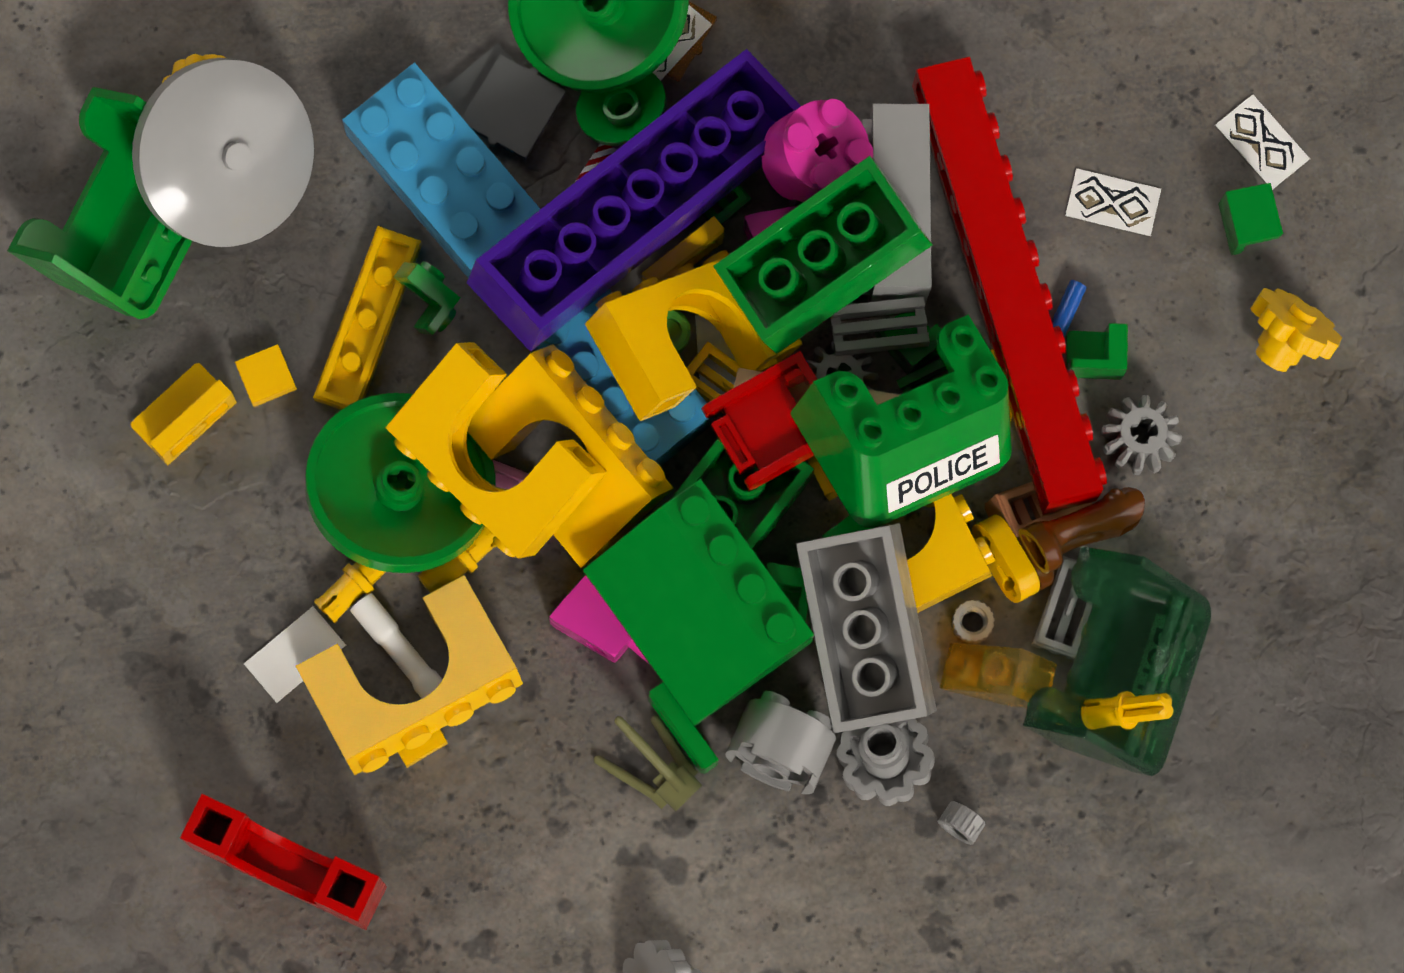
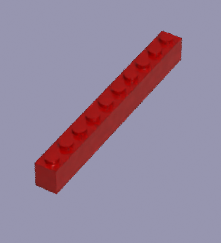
(1008, 286)

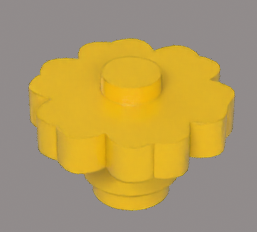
(1291, 330)

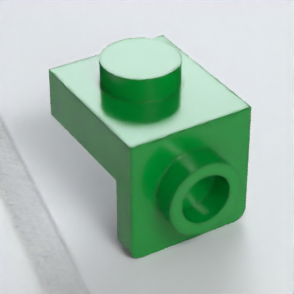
(427, 284)

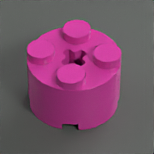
(813, 148)

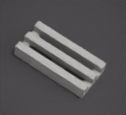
(880, 308)
(1056, 645)

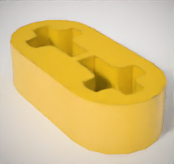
(1012, 566)

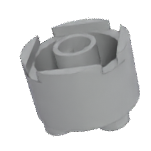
(782, 743)

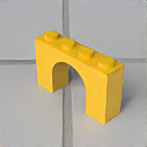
(637, 343)
(552, 390)
(435, 432)
(951, 556)
(375, 730)

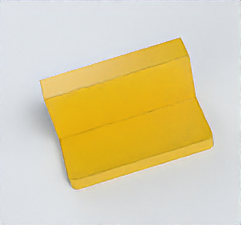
(183, 413)

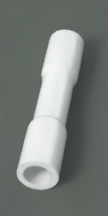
(386, 633)

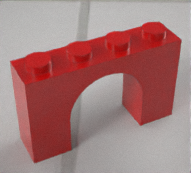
(283, 864)

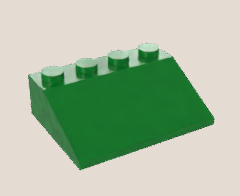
(698, 602)

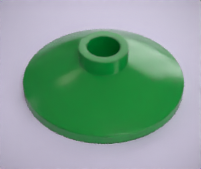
(602, 113)

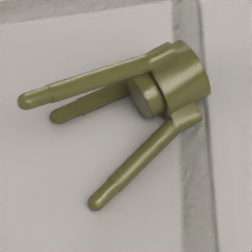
(674, 782)

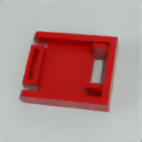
(759, 421)

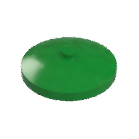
(597, 42)
(379, 501)

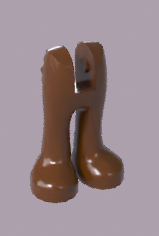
(1106, 519)

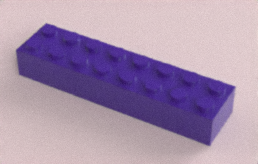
(631, 202)

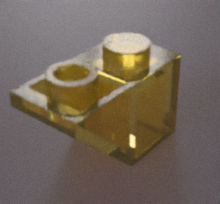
(996, 673)

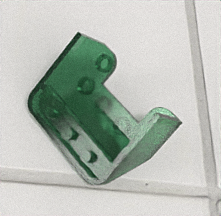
(1137, 639)

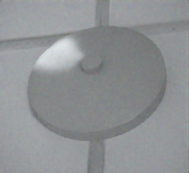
(223, 152)

